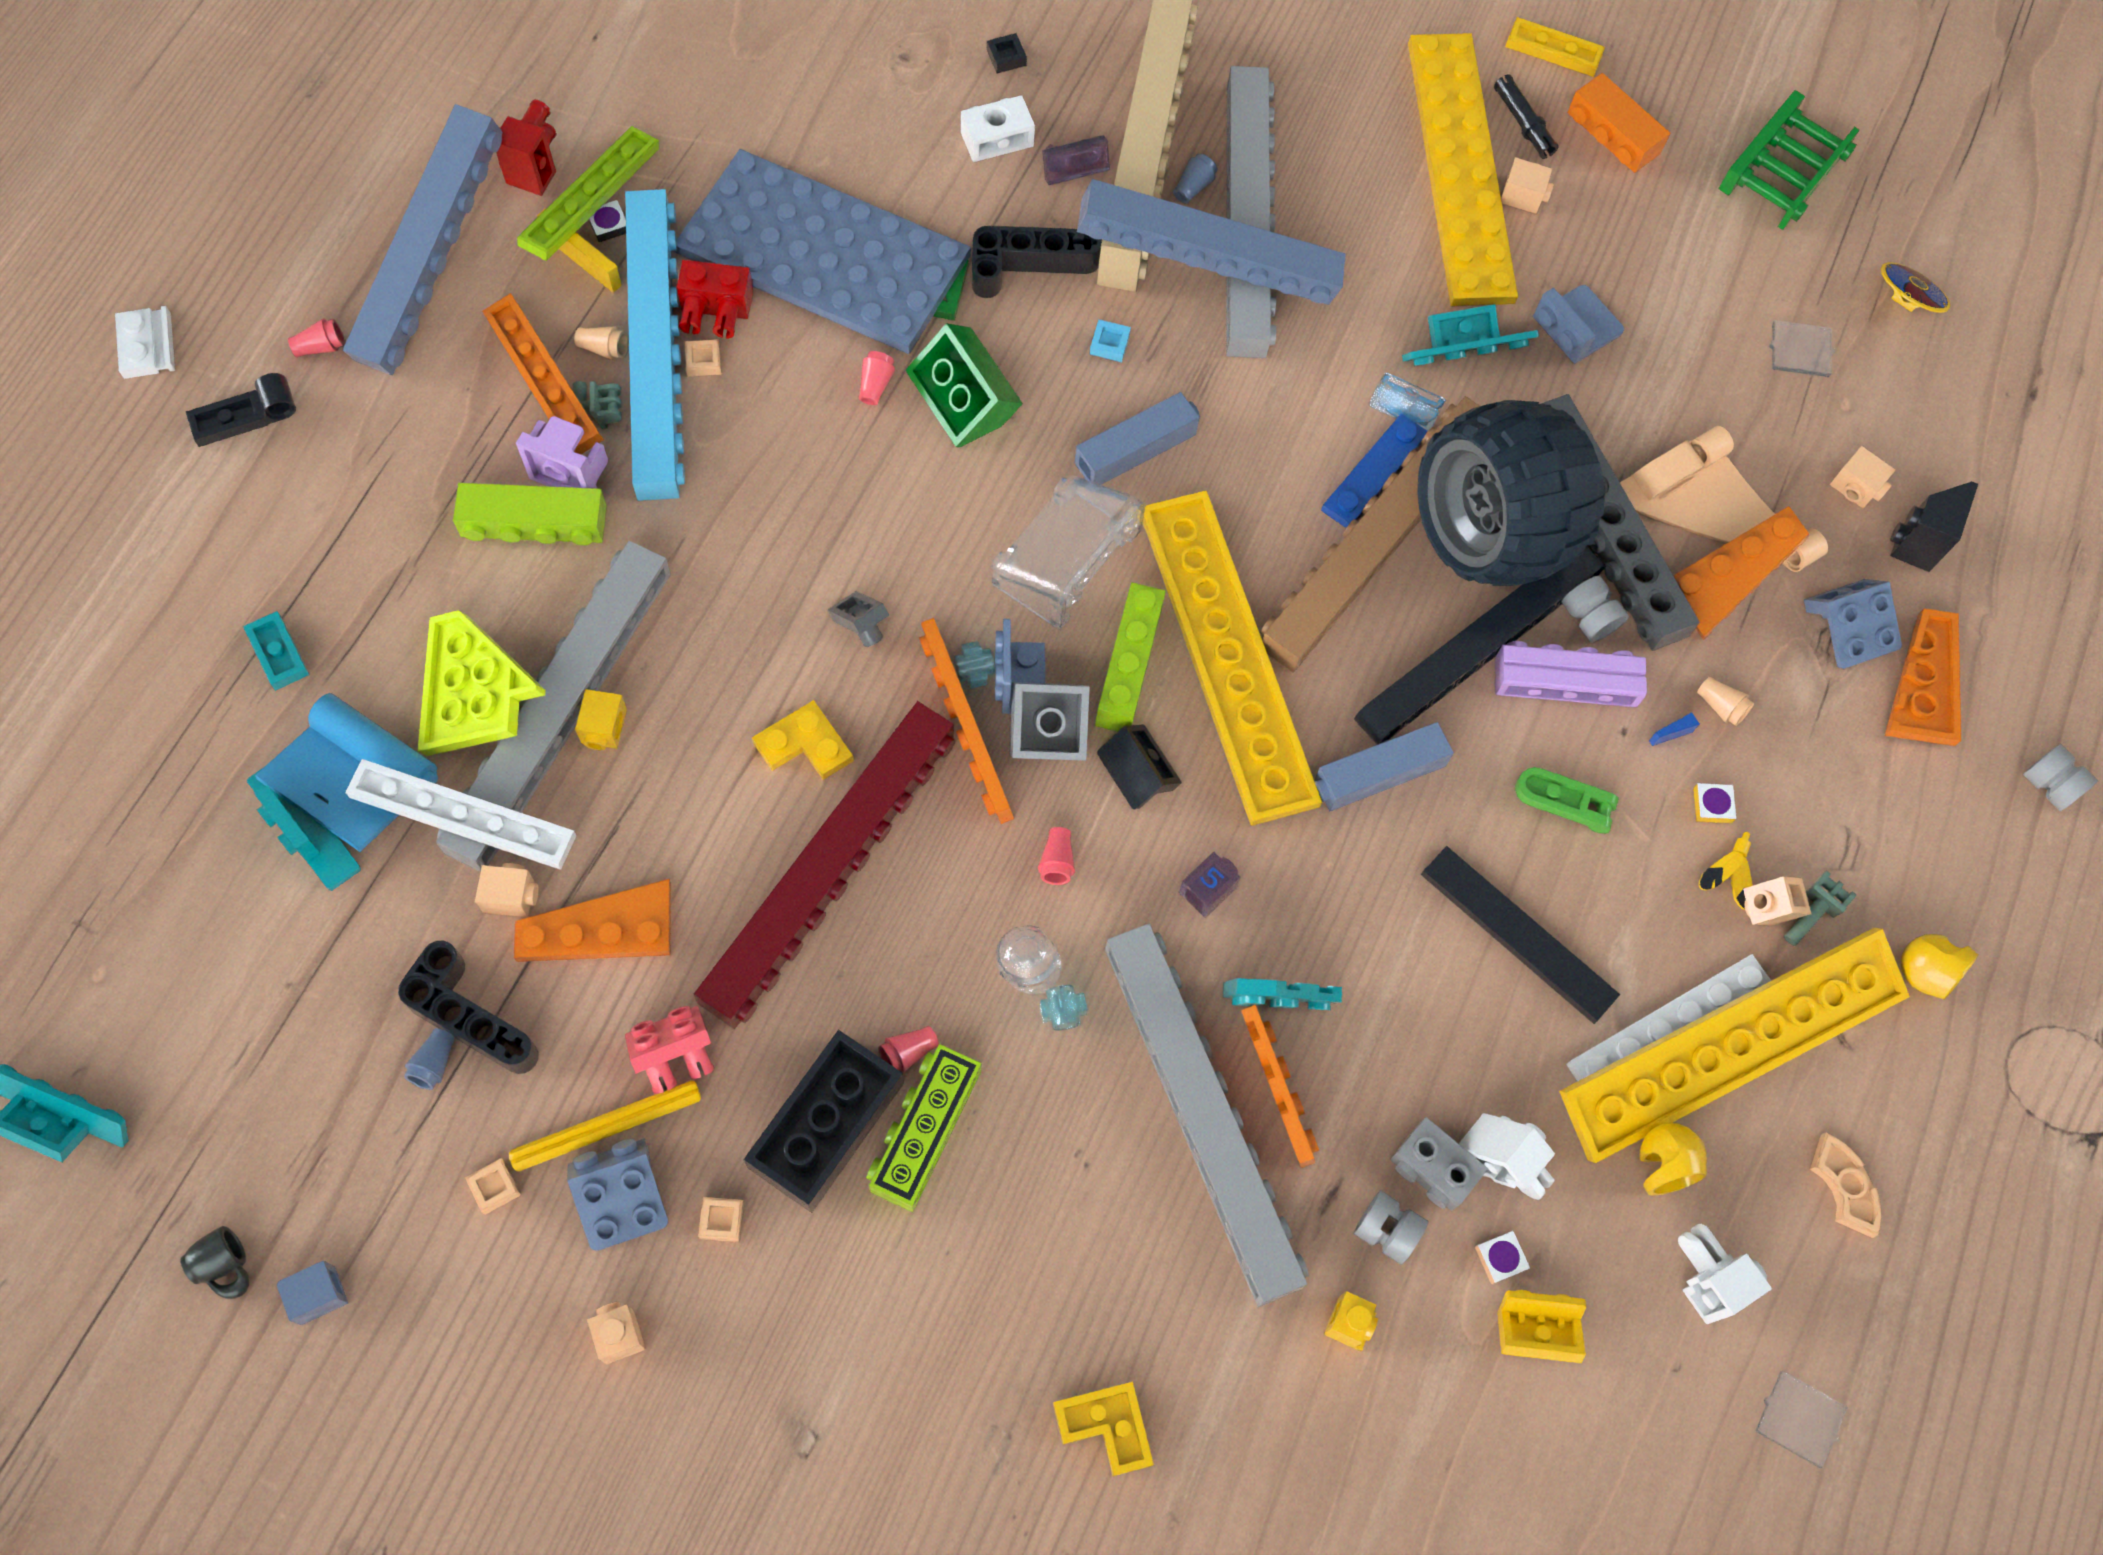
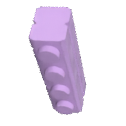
(1570, 675)

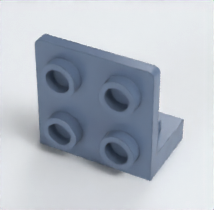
(1859, 620)
(1016, 664)

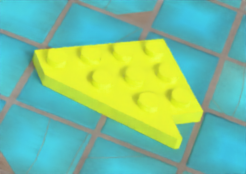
(469, 687)

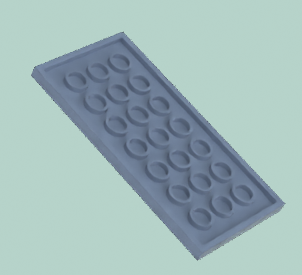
(825, 250)

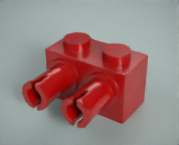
(526, 150)
(713, 291)

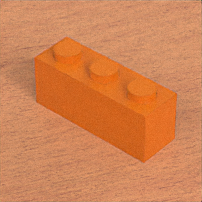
(1618, 122)

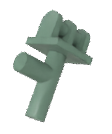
(602, 403)
(1822, 903)

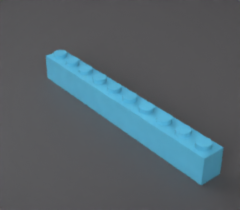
(652, 346)

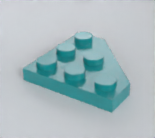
(1255, 991)

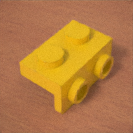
(1542, 1326)

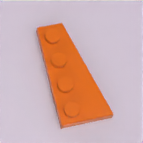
(1736, 569)
(1929, 687)
(606, 927)
(1276, 1074)

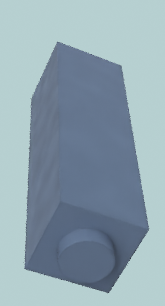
(1137, 439)
(1383, 766)

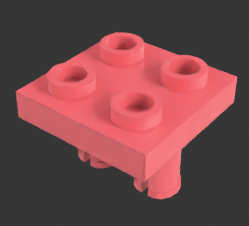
(656, 1043)

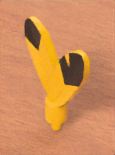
(1733, 866)

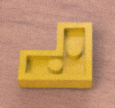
(806, 732)
(1114, 1415)

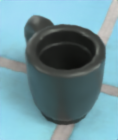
(214, 1258)

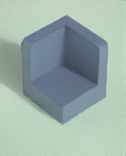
(312, 1293)

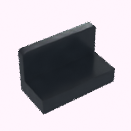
(1138, 765)

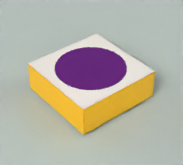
(1714, 803)

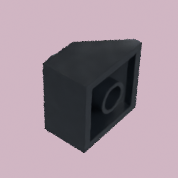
(1933, 527)

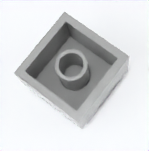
(1049, 721)

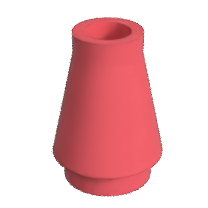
(319, 338)
(876, 374)
(1057, 859)
(908, 1048)

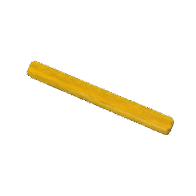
(604, 1126)

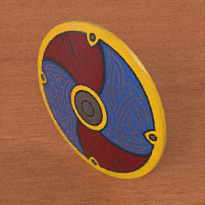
(1914, 289)

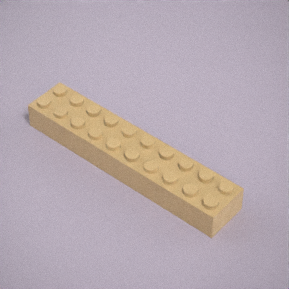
(1148, 128)

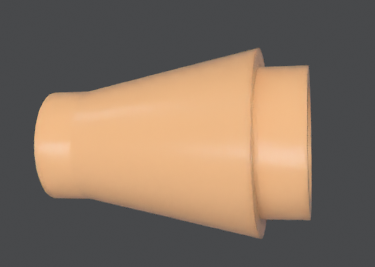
(604, 341)
(1726, 701)

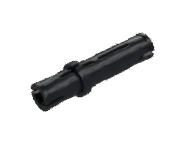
(1532, 125)

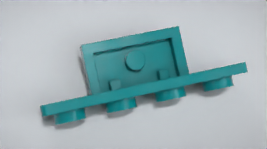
(1465, 331)
(303, 834)
(52, 1119)

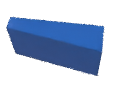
(1677, 729)

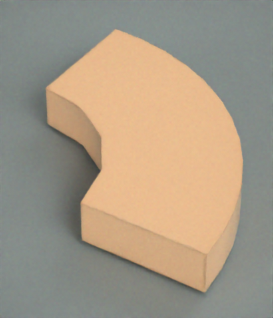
(1852, 1189)

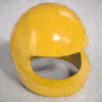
(1935, 964)
(1681, 1157)

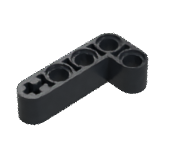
(999, 250)
(471, 1018)

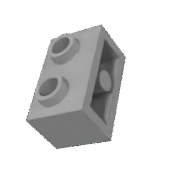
(1438, 1165)

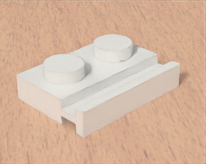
(144, 342)

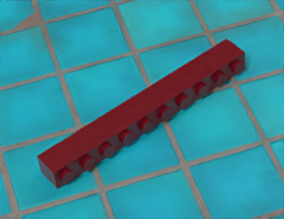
(824, 866)

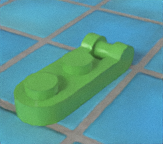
(1566, 798)

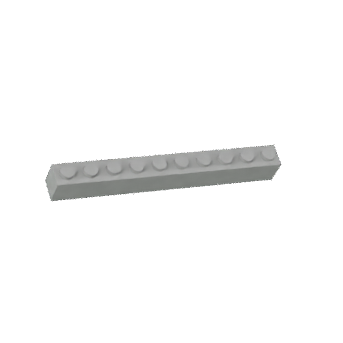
(1249, 202)
(579, 664)
(1205, 1116)

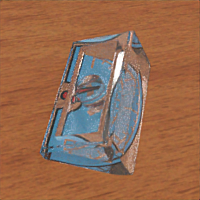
(1399, 396)

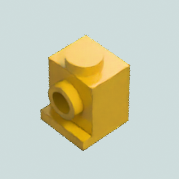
(1352, 1321)

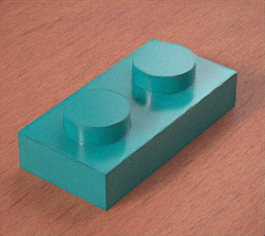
(276, 650)

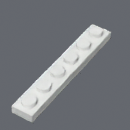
(461, 814)
(1692, 1005)

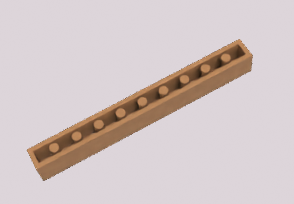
(1352, 562)

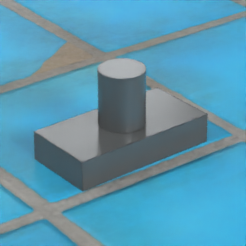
(861, 616)

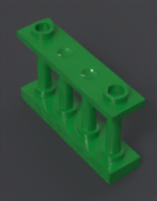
(1775, 135)

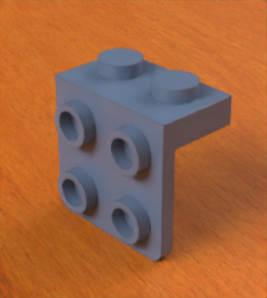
(1577, 321)
(616, 1194)

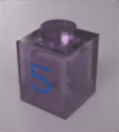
(1210, 884)

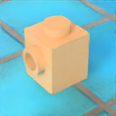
(1527, 186)
(1863, 478)
(506, 890)
(1776, 901)
(615, 1332)

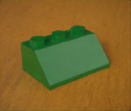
(963, 385)

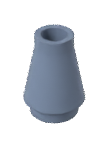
(1197, 175)
(430, 1060)

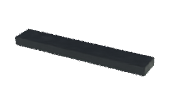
(1520, 935)

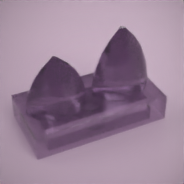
(1075, 159)

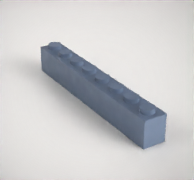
(423, 240)
(1210, 242)

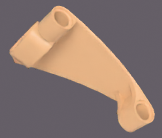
(1706, 495)

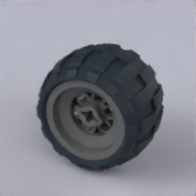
(1510, 492)

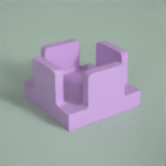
(551, 455)

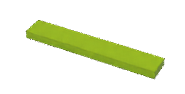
(588, 193)

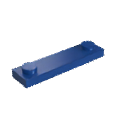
(1374, 470)

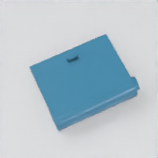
(325, 761)

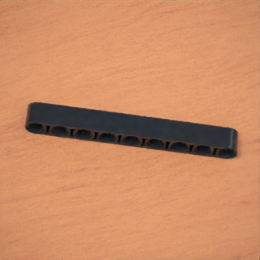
(1472, 649)

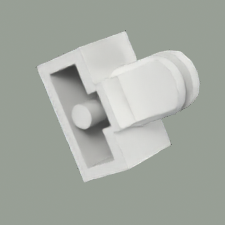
(1512, 1153)
(1722, 1282)

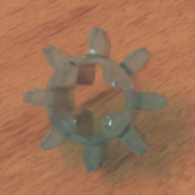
(974, 664)
(1063, 1007)

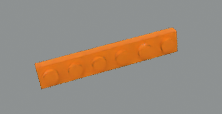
(539, 368)
(969, 734)

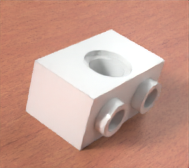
(997, 128)

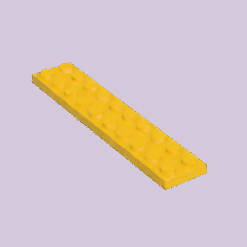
(1462, 170)
(1230, 659)
(1734, 1044)

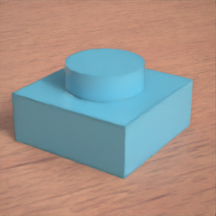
(1110, 340)

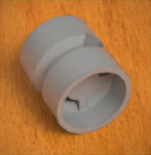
(1592, 605)
(2060, 777)
(1403, 1234)

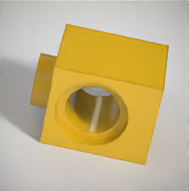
(601, 719)

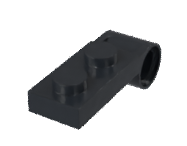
(244, 412)

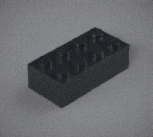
(824, 1121)

